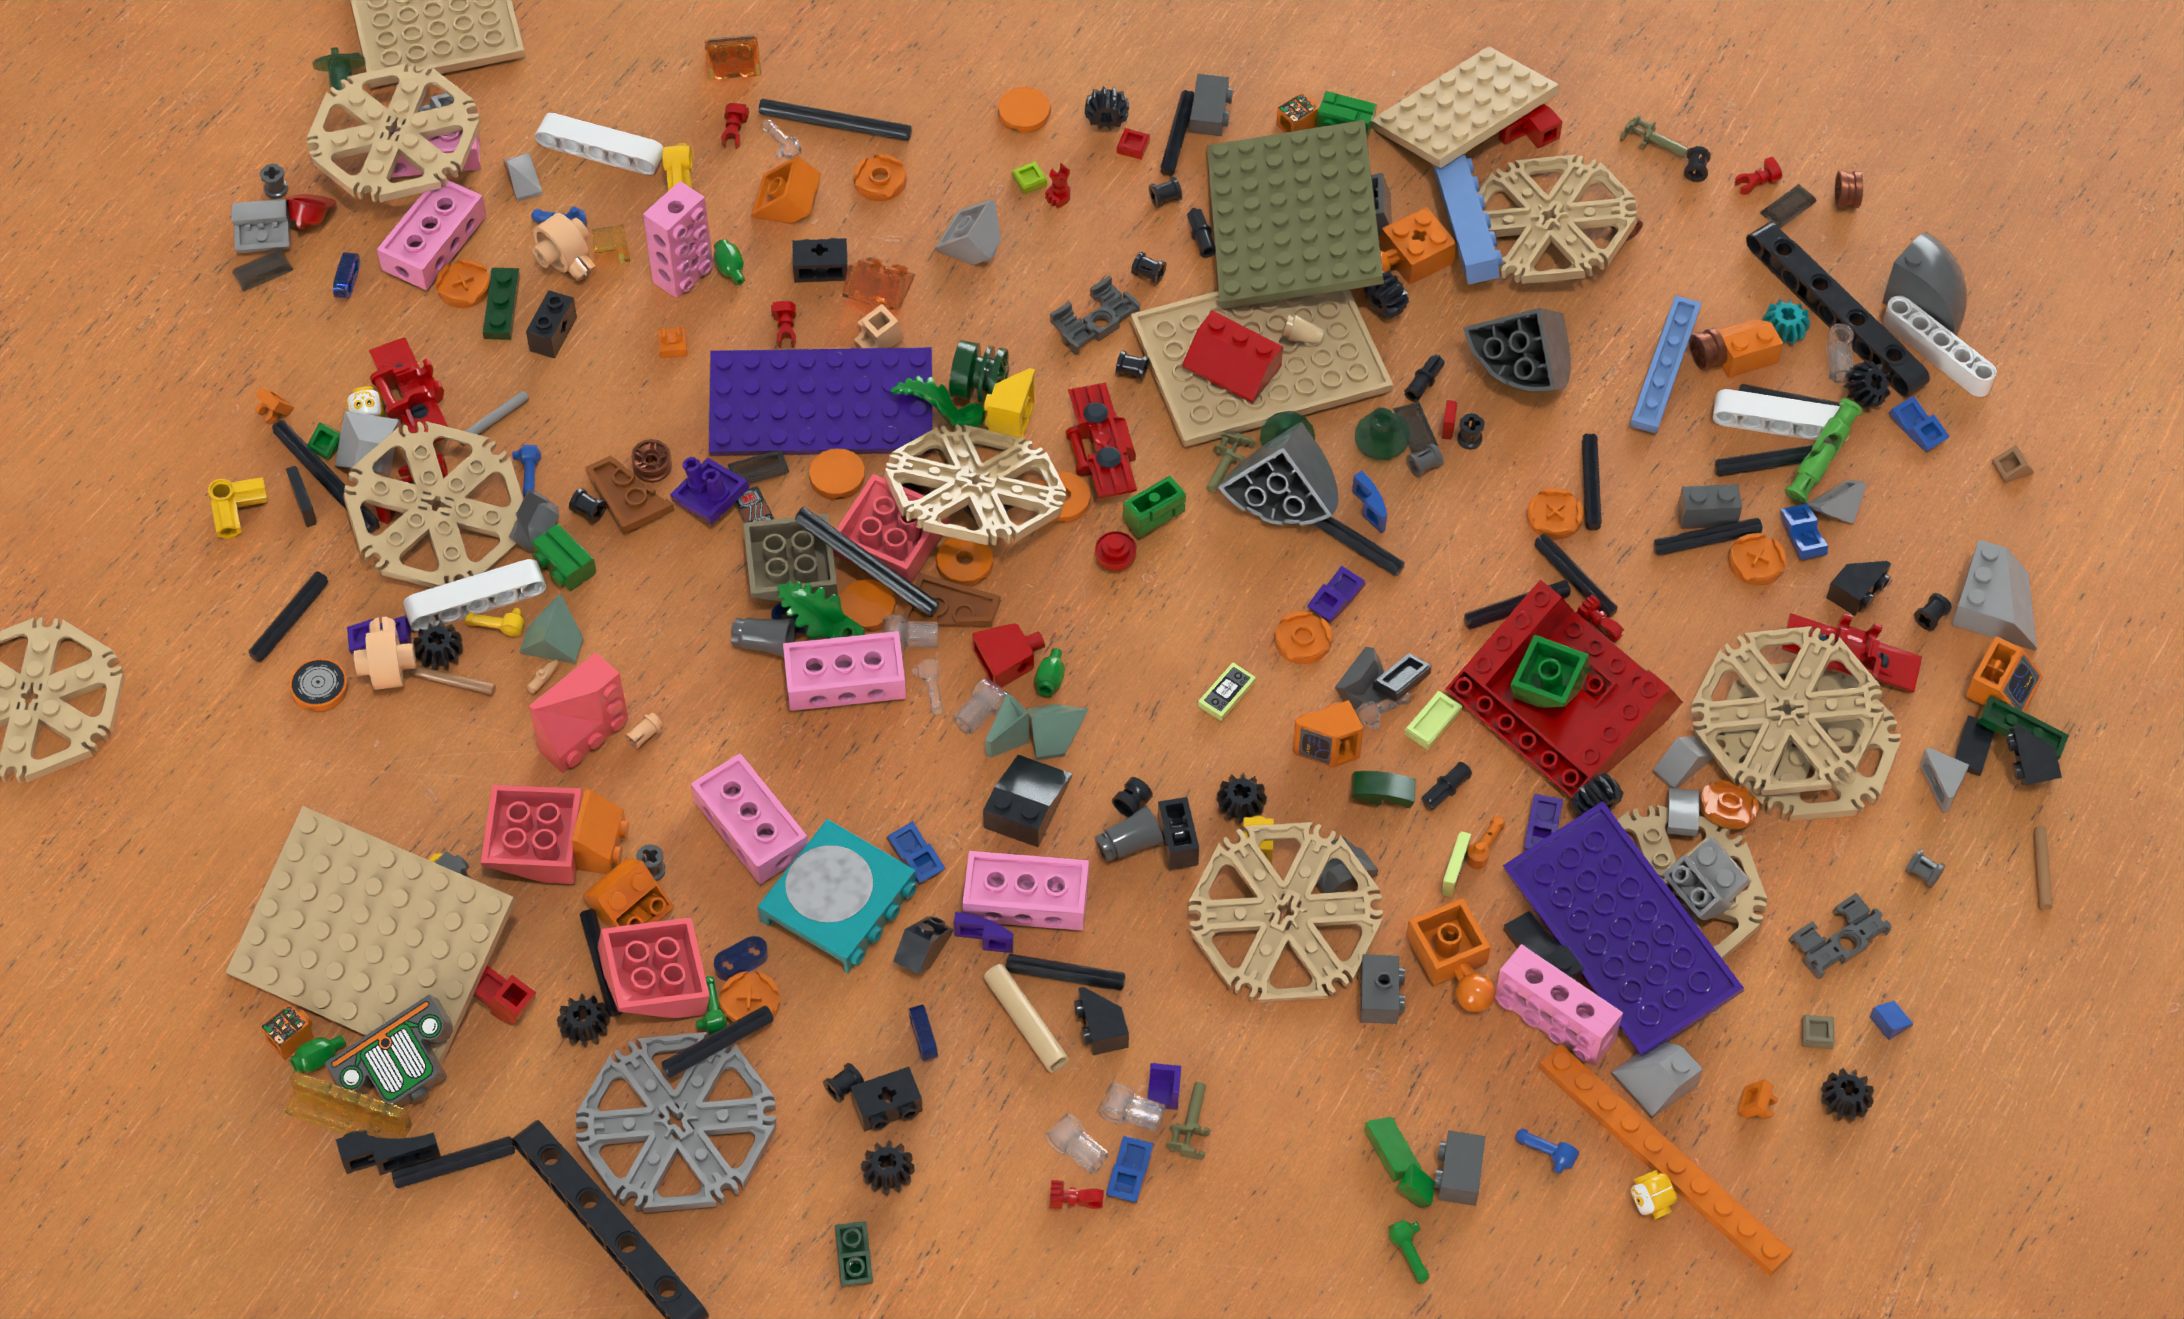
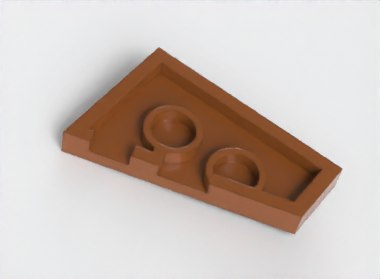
(625, 495)
(957, 604)

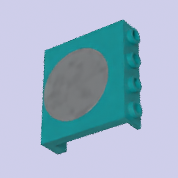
(839, 894)

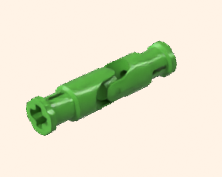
(1817, 462)

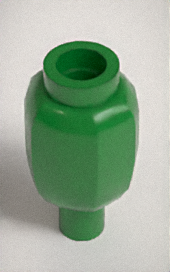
(729, 260)
(1050, 673)
(315, 1053)

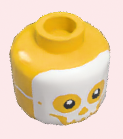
(366, 401)
(1653, 1194)

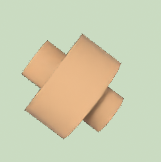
(563, 246)
(384, 656)

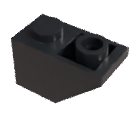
(1857, 583)
(2034, 758)
(922, 944)
(1103, 1021)

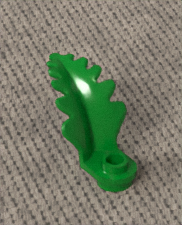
(939, 397)
(820, 614)

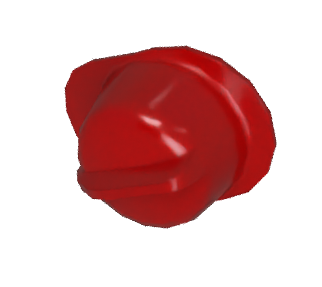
(308, 209)

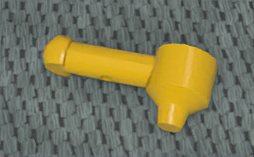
(510, 625)

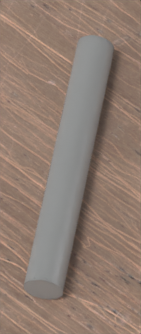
(498, 414)

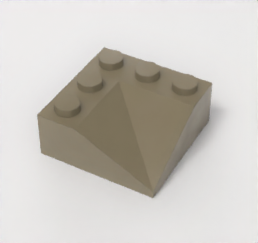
(787, 552)

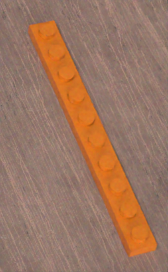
(1666, 1158)

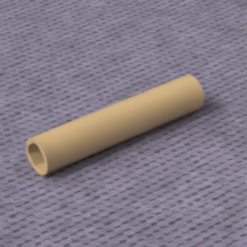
(1026, 1018)

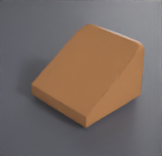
(2012, 464)

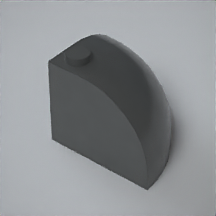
(1931, 280)
(1524, 349)
(1285, 481)

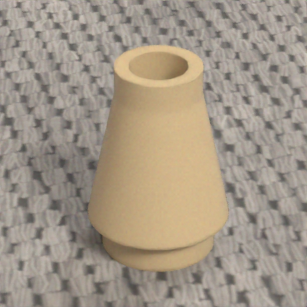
(1300, 329)

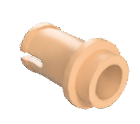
(644, 730)

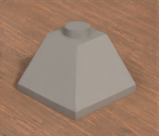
(972, 234)
(360, 435)
(1658, 1077)

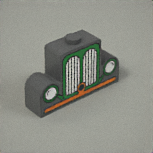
(397, 1055)

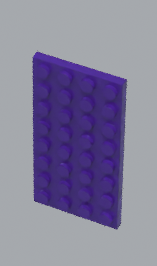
(816, 400)
(1623, 928)

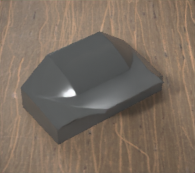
(533, 519)
(1358, 680)
(1338, 878)

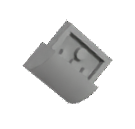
(261, 226)
(1707, 879)

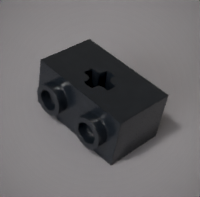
(820, 260)
(551, 324)
(1178, 833)
(871, 1097)

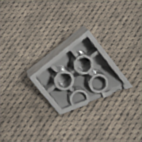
(1997, 597)

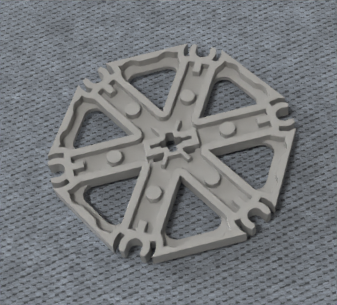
(660, 1144)

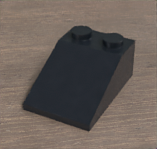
(1025, 800)

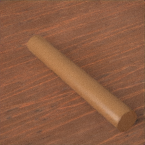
(453, 680)
(2043, 867)

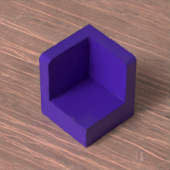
(1165, 1084)

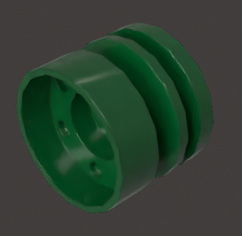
(974, 372)

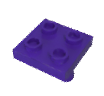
(708, 489)

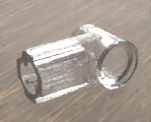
(1839, 354)
(912, 632)
(984, 702)
(1124, 1106)
(1071, 1138)

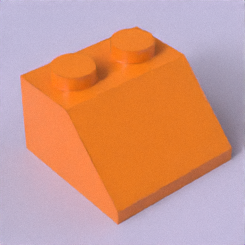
(787, 192)
(1750, 346)
(598, 834)

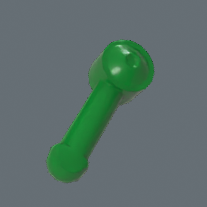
(713, 1019)
(1402, 1235)

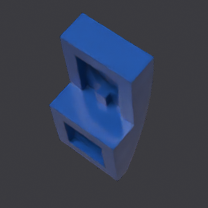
(1921, 428)
(1374, 507)
(1803, 531)
(915, 852)
(1130, 1169)

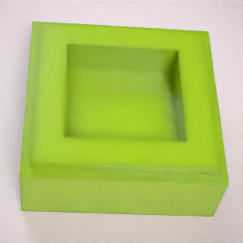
(1029, 177)

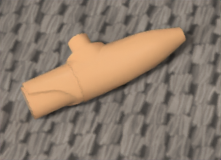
(542, 676)

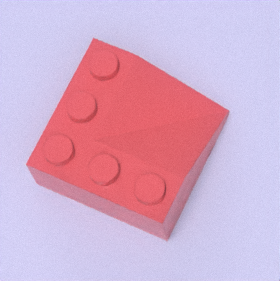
(881, 530)
(579, 712)
(532, 832)
(654, 968)

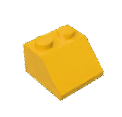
(1011, 404)

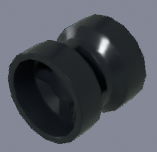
(1132, 797)

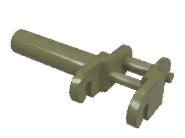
(1650, 136)
(1228, 457)
(1191, 1126)

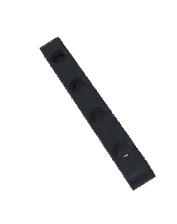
(1836, 306)
(607, 1224)

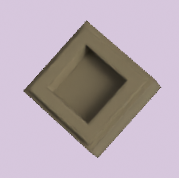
(1818, 1031)

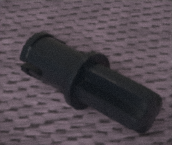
(1201, 232)
(1424, 378)
(1446, 785)

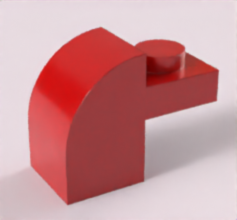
(1539, 125)
(504, 997)

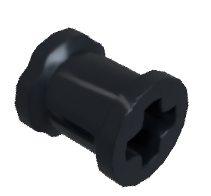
(1697, 163)
(1165, 192)
(1154, 271)
(1132, 365)
(1466, 432)
(587, 505)
(1931, 613)
(840, 1084)

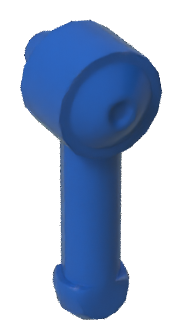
(540, 216)
(529, 457)
(1563, 1154)

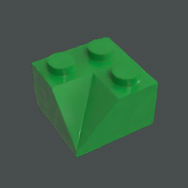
(1550, 674)

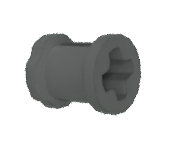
(274, 185)
(1425, 460)
(653, 860)
(1925, 868)

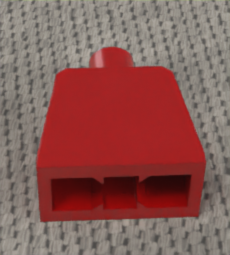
(1006, 652)

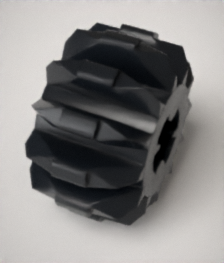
(1106, 108)
(1387, 298)
(1867, 384)
(438, 645)
(1595, 791)
(1241, 798)
(572, 1017)
(1844, 1083)
(888, 1177)

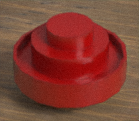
(1115, 550)

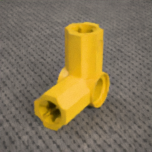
(678, 164)
(237, 495)

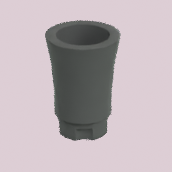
(763, 634)
(1129, 835)

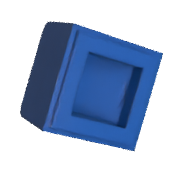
(1890, 1019)

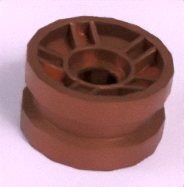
(1848, 189)
(1708, 348)
(647, 452)

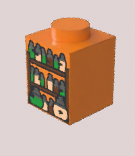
(1297, 114)
(287, 1031)

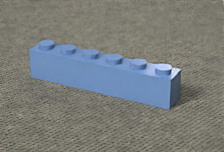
(1468, 221)

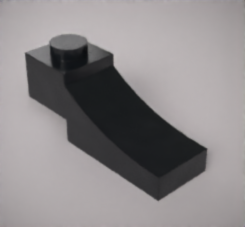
(1532, 935)
(364, 1151)

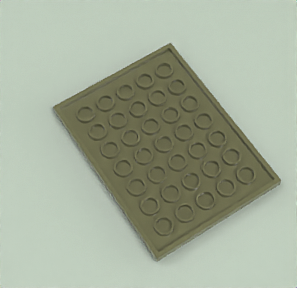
(1294, 215)

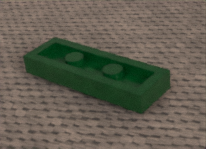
(501, 303)
(2000, 716)

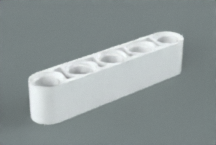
(599, 143)
(1939, 346)
(1772, 414)
(475, 594)

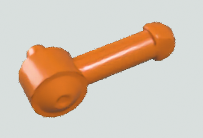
(1479, 853)

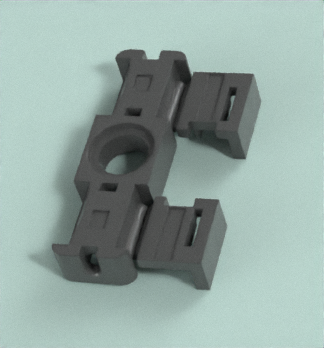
(1112, 309)
(1827, 953)

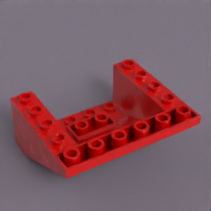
(1597, 728)

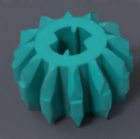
(1788, 320)

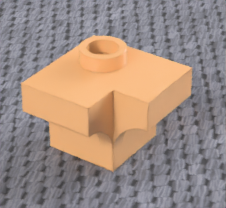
(879, 329)

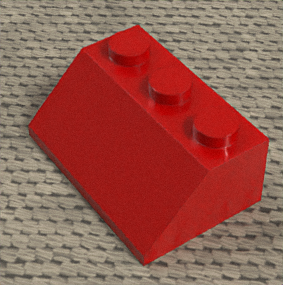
(1233, 356)

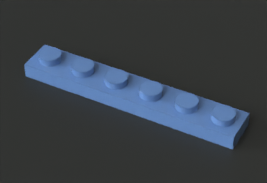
(1665, 364)

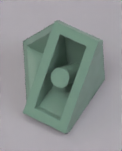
(553, 634)
(1054, 728)
(1008, 729)

